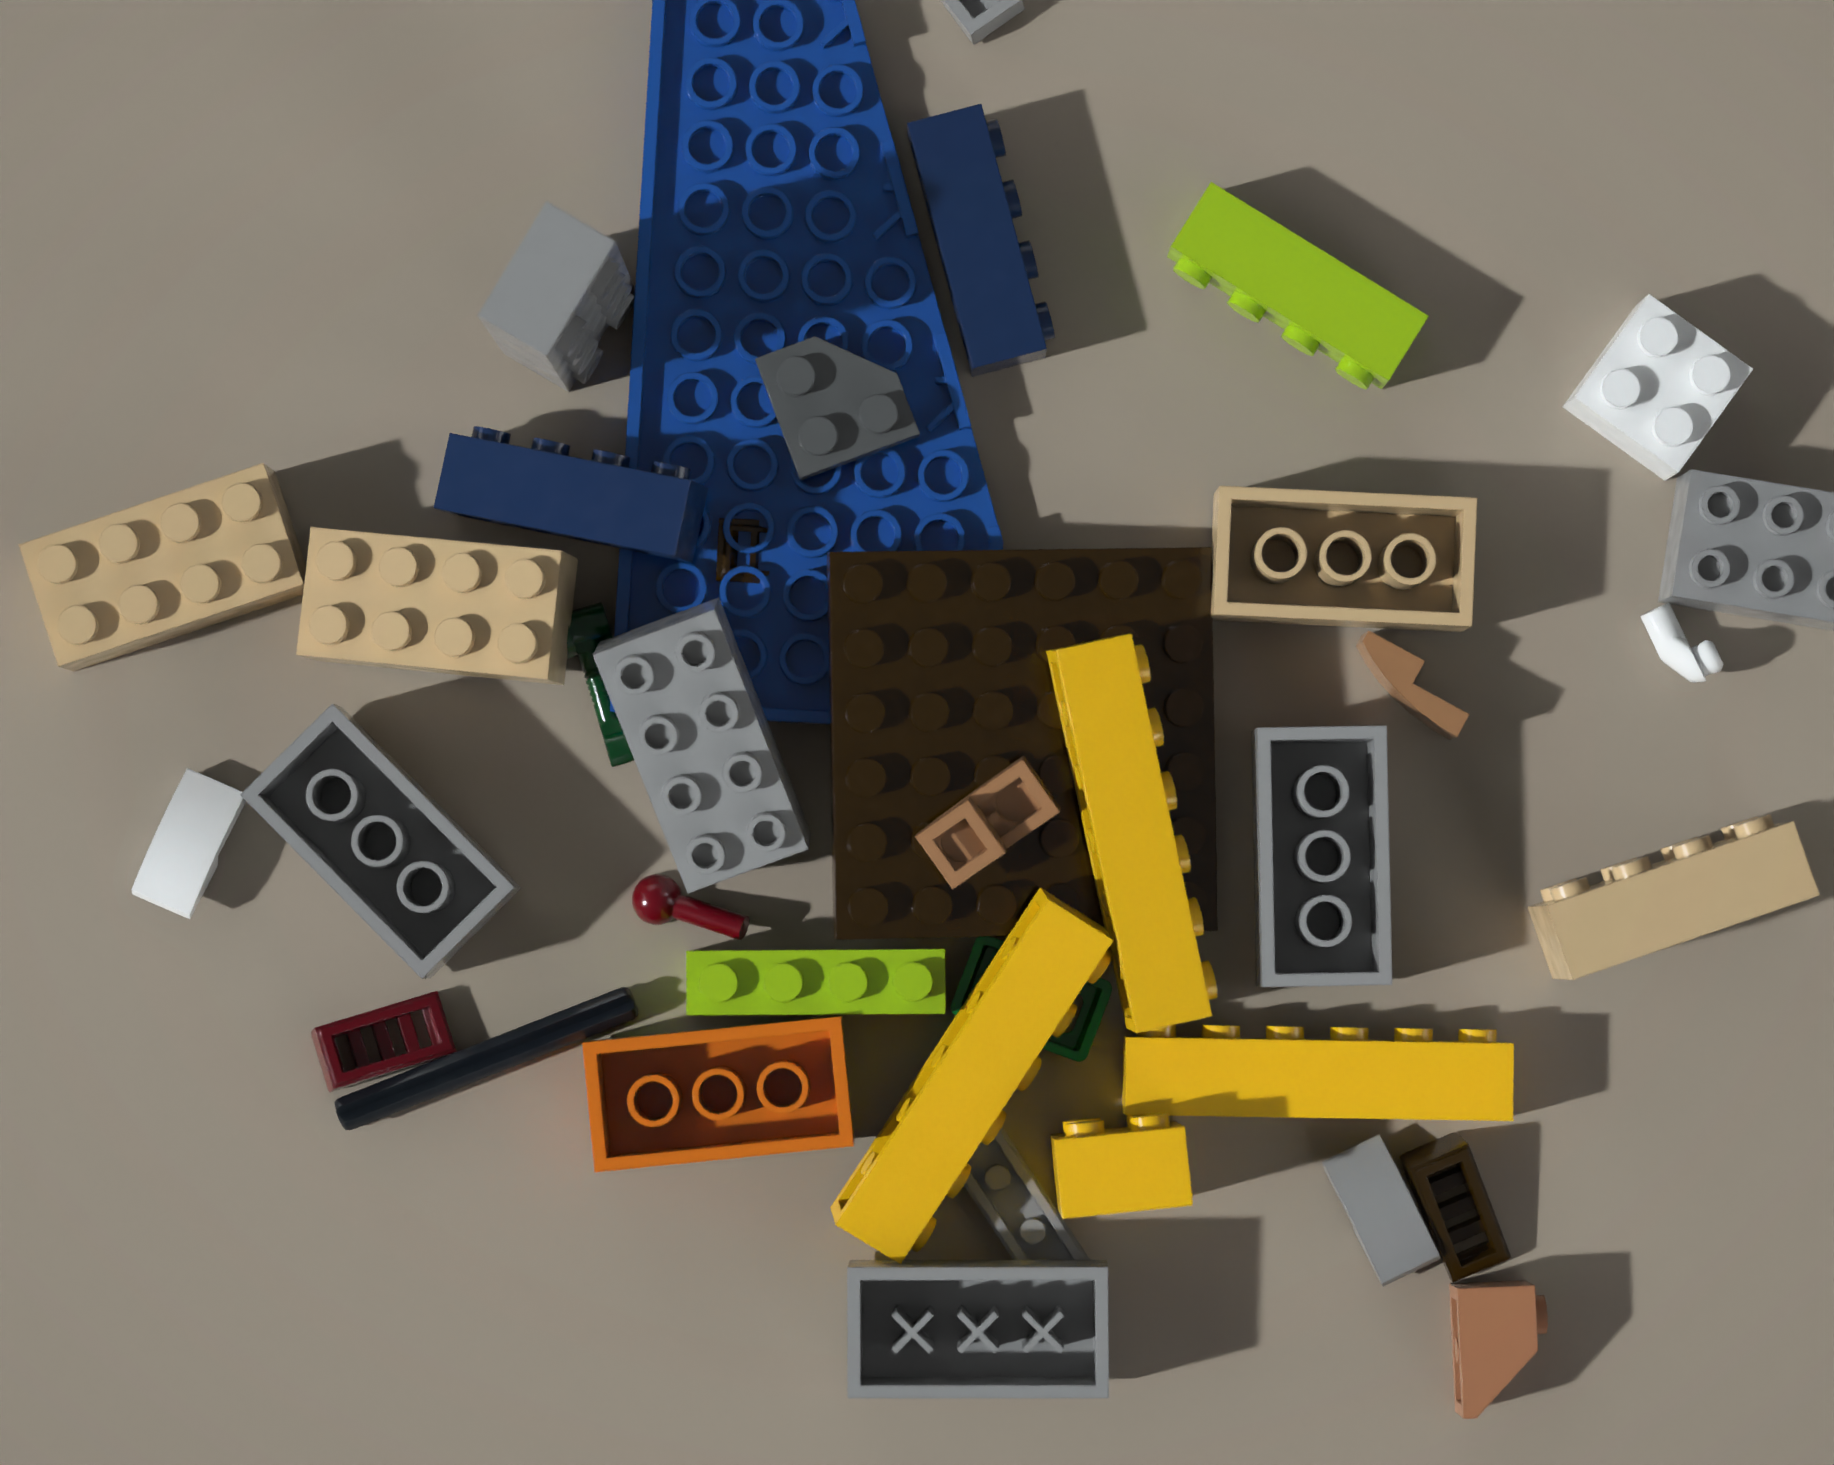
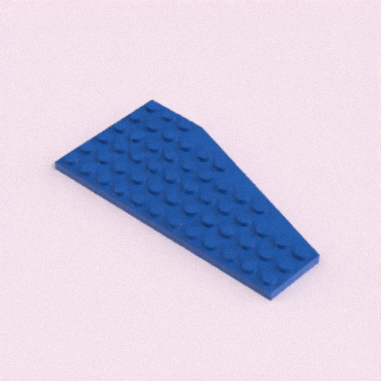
(760, 226)

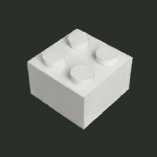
(1657, 387)

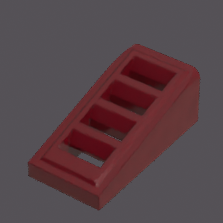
(330, 1058)

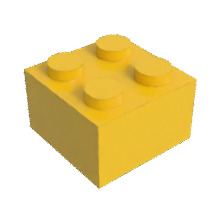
(1120, 1166)

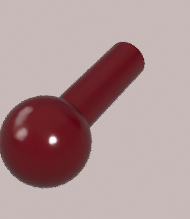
(660, 900)

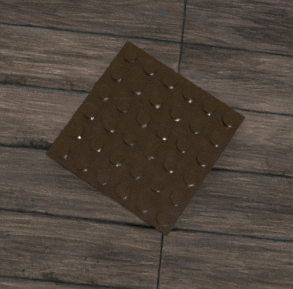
(952, 682)

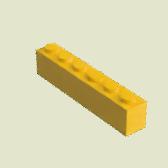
(1131, 833)
(972, 1076)
(1319, 1076)

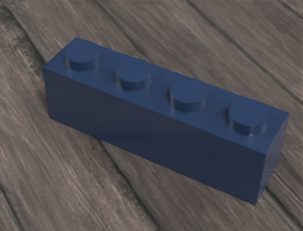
(978, 241)
(570, 495)

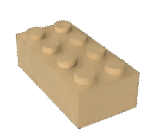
(1343, 558)
(165, 567)
(437, 605)
(1672, 901)

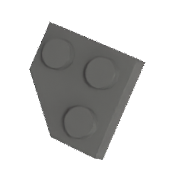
(834, 405)

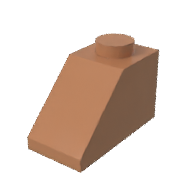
(1492, 1338)

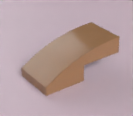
(1396, 672)
(988, 822)

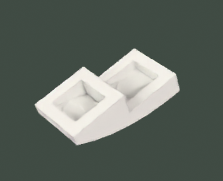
(188, 843)

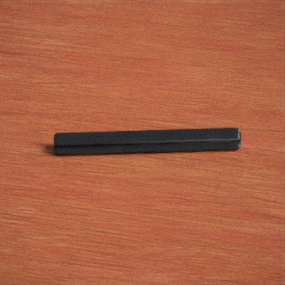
(486, 1058)

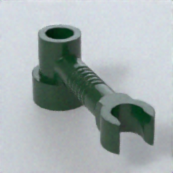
(585, 632)

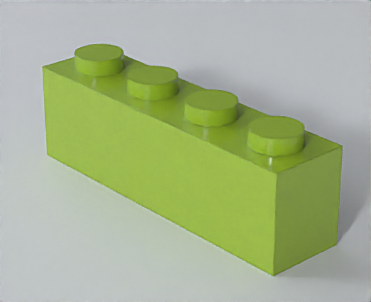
(1295, 287)
(815, 982)

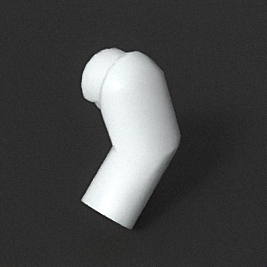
(1674, 647)

